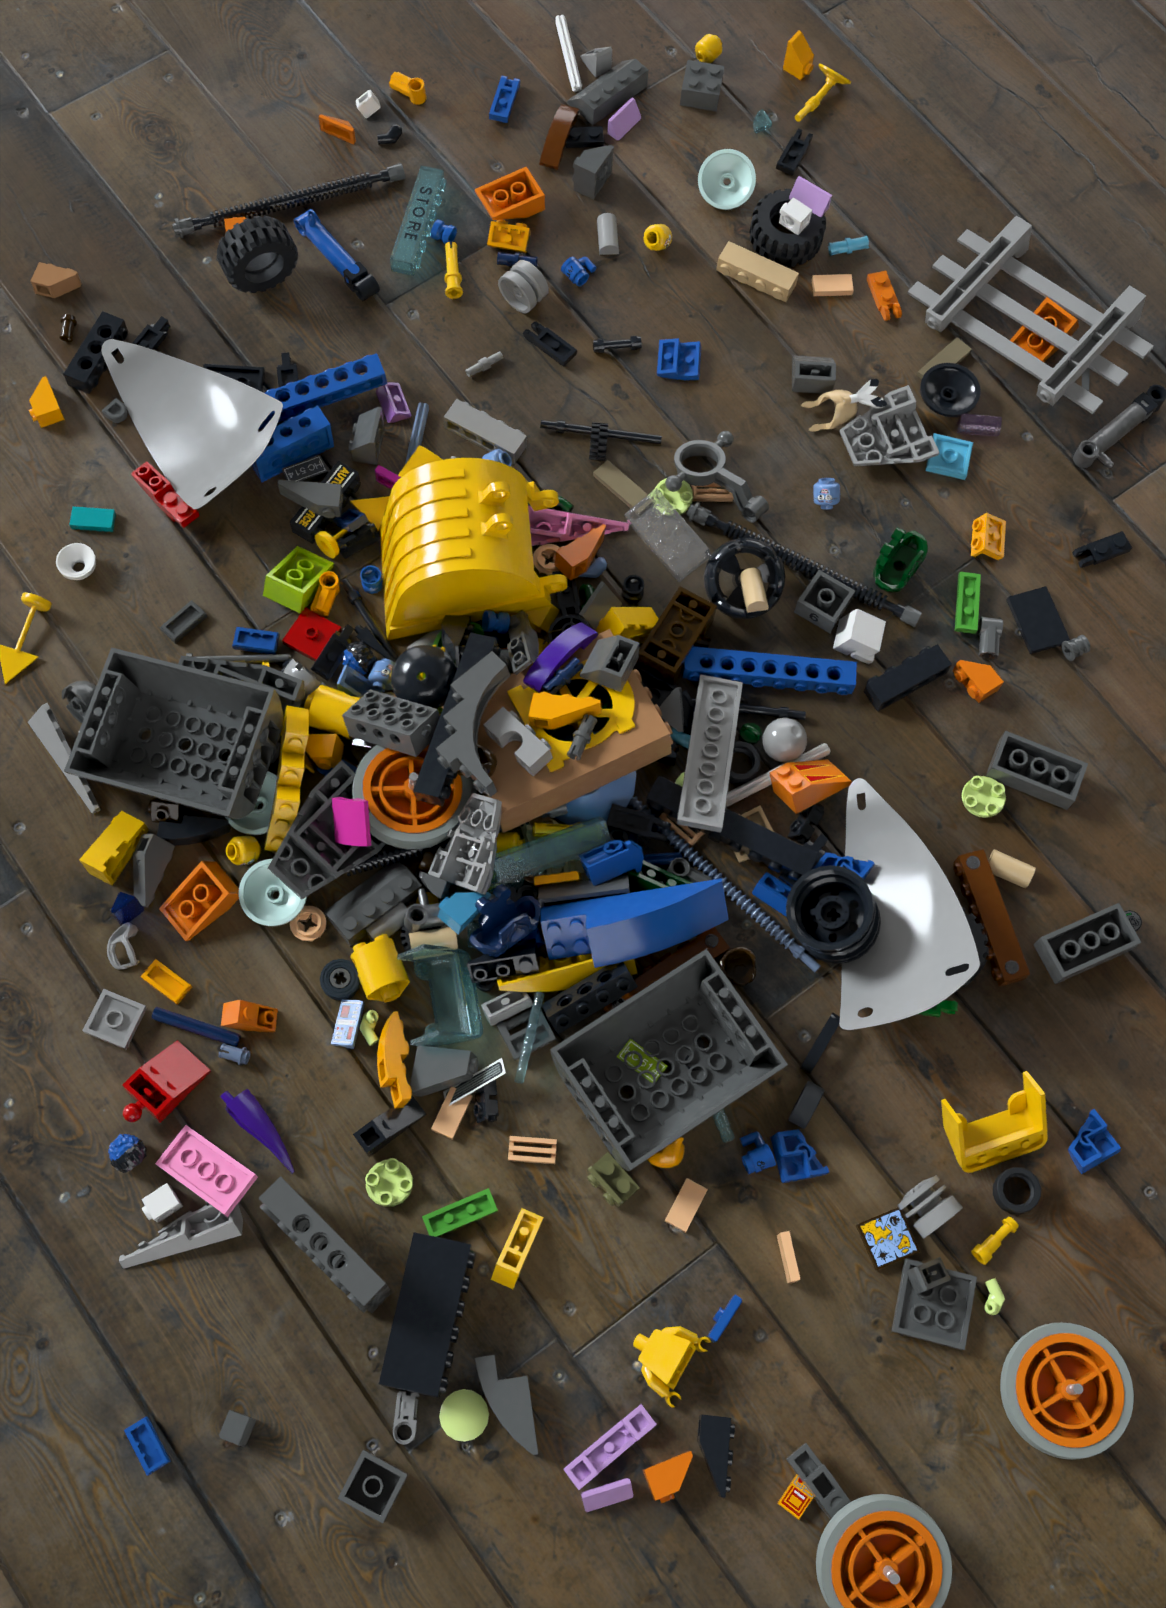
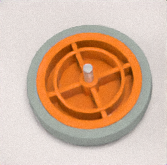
(395, 814)
(1067, 1390)
(883, 1556)

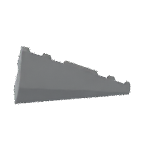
(50, 734)
(187, 1233)

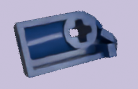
(611, 860)

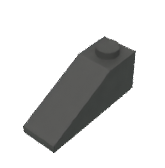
(319, 498)

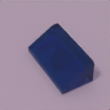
(126, 908)

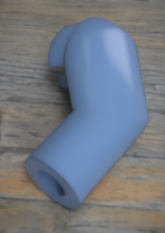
(596, 568)

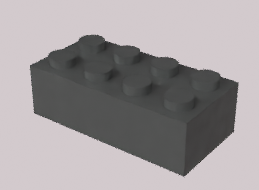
(1036, 770)
(1087, 943)

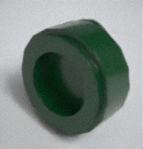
(750, 733)

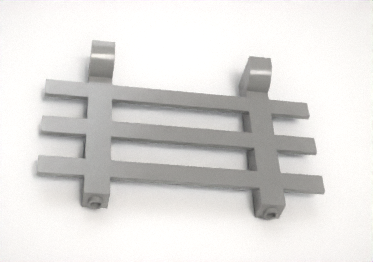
(1079, 354)

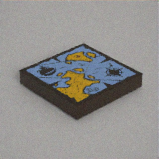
(887, 1238)

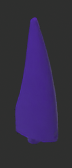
(253, 1119)

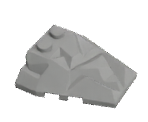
(889, 433)
(472, 847)

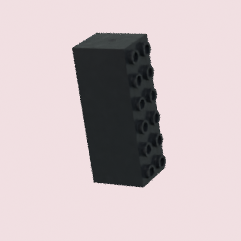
(427, 1315)

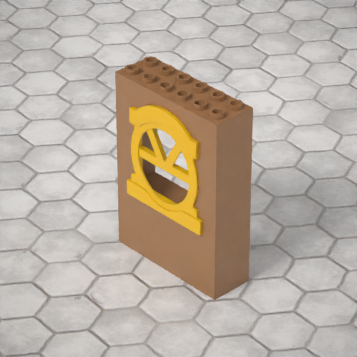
(625, 744)

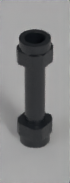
(600, 345)

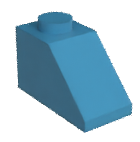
(460, 909)

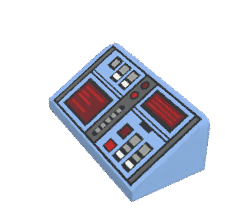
(348, 1023)

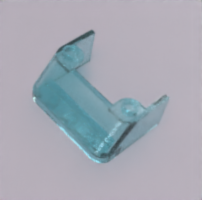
(451, 993)

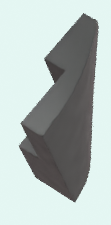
(435, 885)

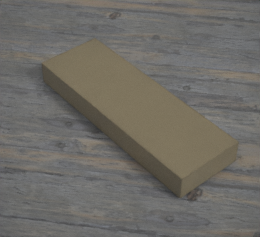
(952, 353)
(619, 484)

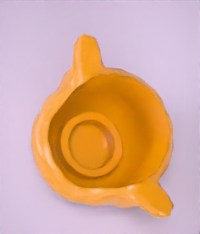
(670, 1155)

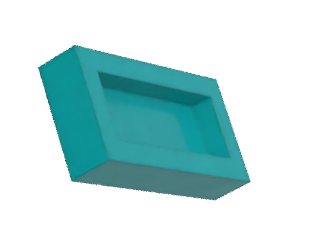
(92, 519)

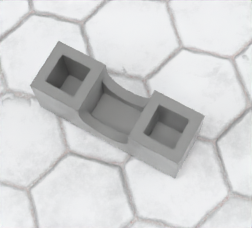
(505, 727)

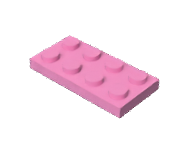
(206, 1170)

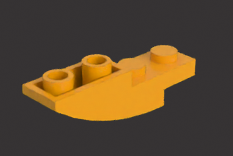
(390, 1054)

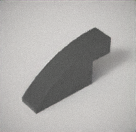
(509, 1402)

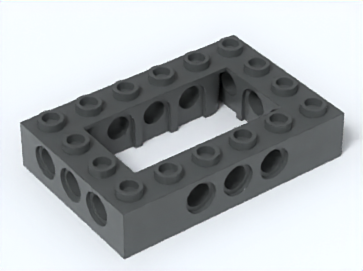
(313, 1235)

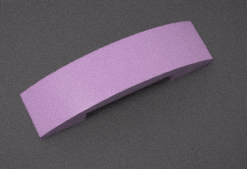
(609, 1446)

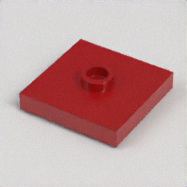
(310, 634)

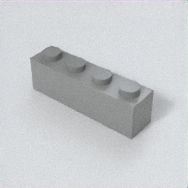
(484, 430)

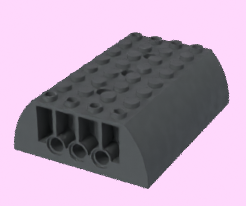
(178, 707)
(666, 1022)

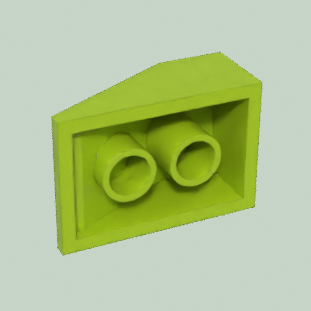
(296, 579)

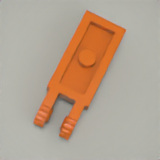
(884, 294)

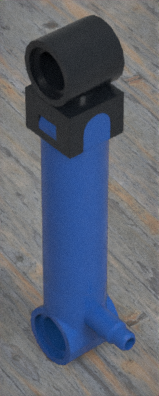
(354, 273)

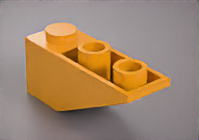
(556, 711)

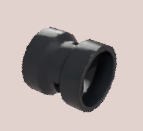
(633, 588)

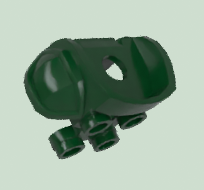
(904, 548)

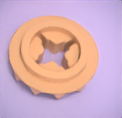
(539, 560)
(312, 933)

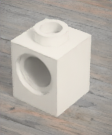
(795, 216)
(161, 1203)

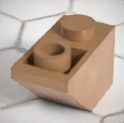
(54, 280)

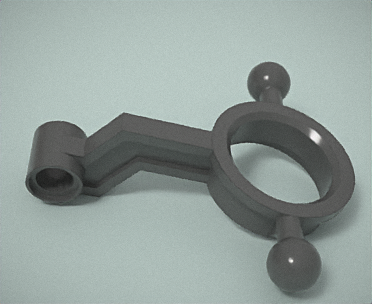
(751, 507)

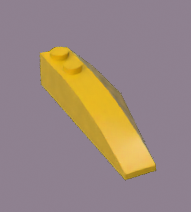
(556, 974)

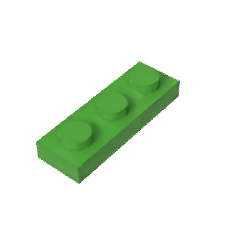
(967, 602)
(460, 1213)

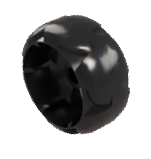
(725, 559)

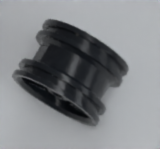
(817, 886)

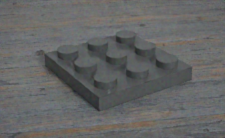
(938, 1313)

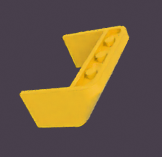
(1002, 1134)

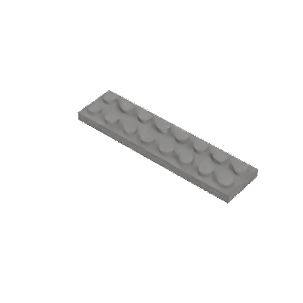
(710, 754)

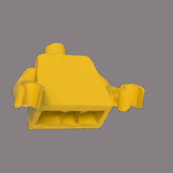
(666, 1357)

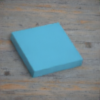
(953, 457)

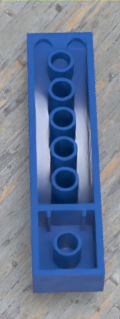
(632, 923)

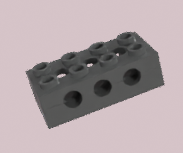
(392, 722)

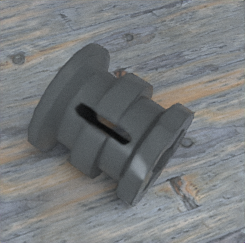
(1075, 647)

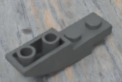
(523, 642)
(818, 1480)

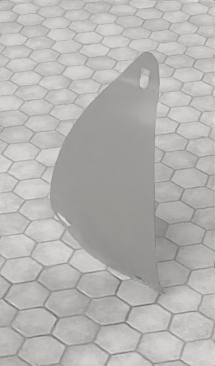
(192, 418)
(920, 921)

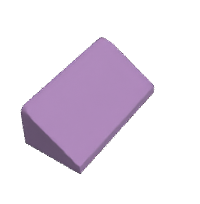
(624, 119)
(811, 196)
(607, 1494)

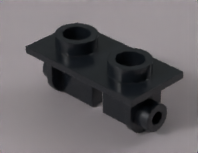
(358, 540)
(800, 827)
(484, 1108)

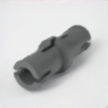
(582, 737)

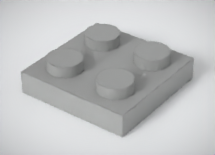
(114, 1019)

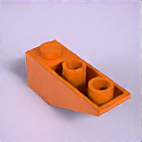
(577, 556)

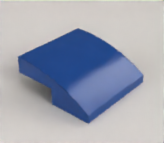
(679, 359)

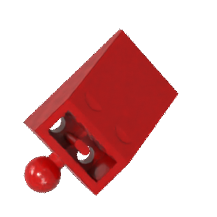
(165, 1081)

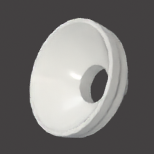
(74, 554)

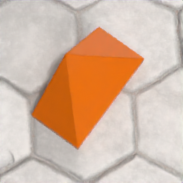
(338, 128)

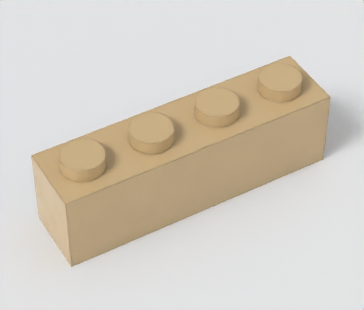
(757, 271)

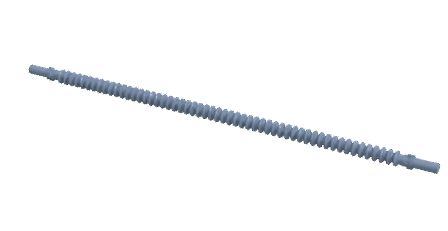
(798, 951)

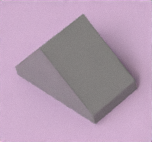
(598, 60)

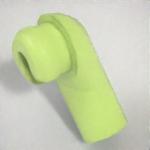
(367, 1027)
(995, 1299)

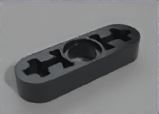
(820, 1043)

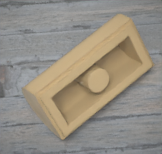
(753, 590)
(1011, 869)
(439, 937)

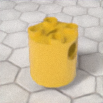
(326, 709)
(379, 969)

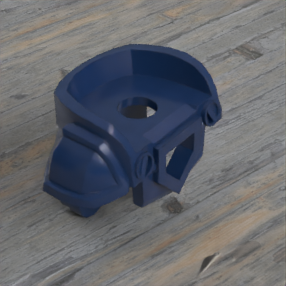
(504, 921)

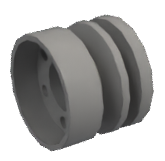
(929, 1206)

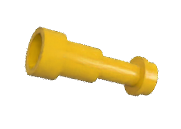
(984, 1251)

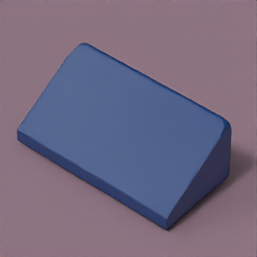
(772, 892)

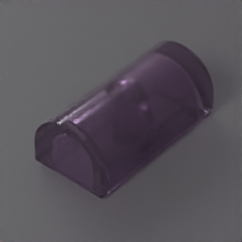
(979, 425)

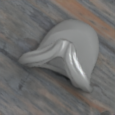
(122, 935)

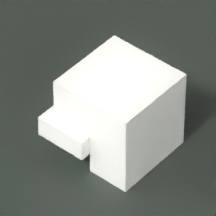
(859, 635)

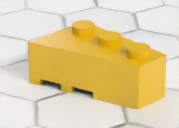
(629, 622)
(114, 848)

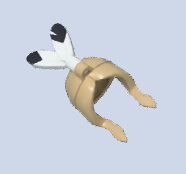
(846, 404)

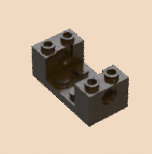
(665, 651)

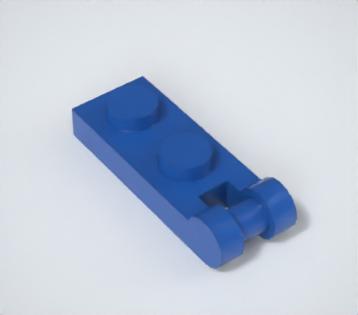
(504, 99)

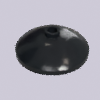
(950, 381)
(439, 676)

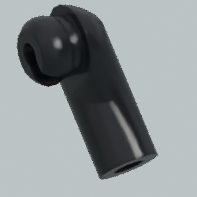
(391, 136)

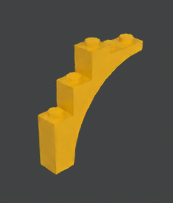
(289, 775)

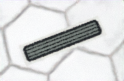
(479, 1080)

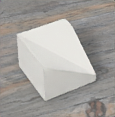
(368, 104)

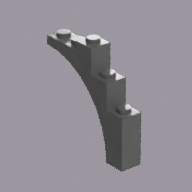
(472, 694)

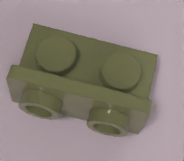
(612, 1180)

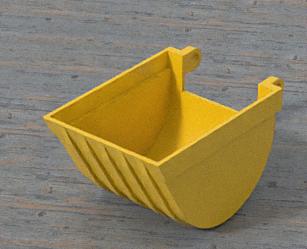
(460, 545)

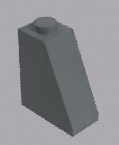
(441, 1069)

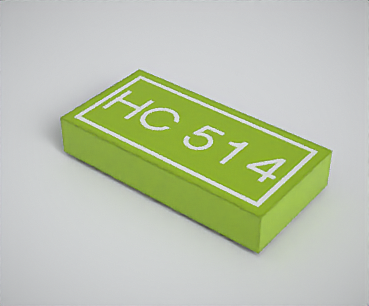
(648, 1063)

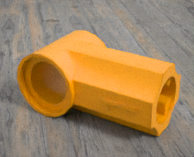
(413, 88)
(325, 595)

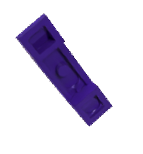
(557, 654)

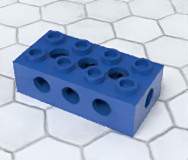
(297, 446)

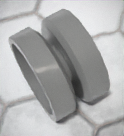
(523, 286)

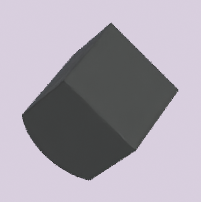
(237, 1428)

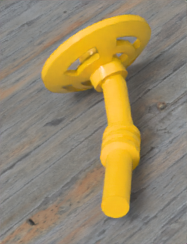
(831, 79)

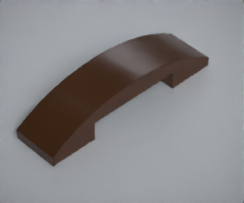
(558, 135)

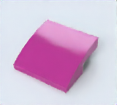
(351, 821)

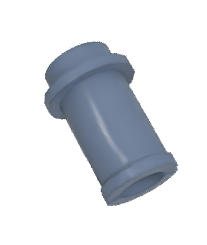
(235, 1054)

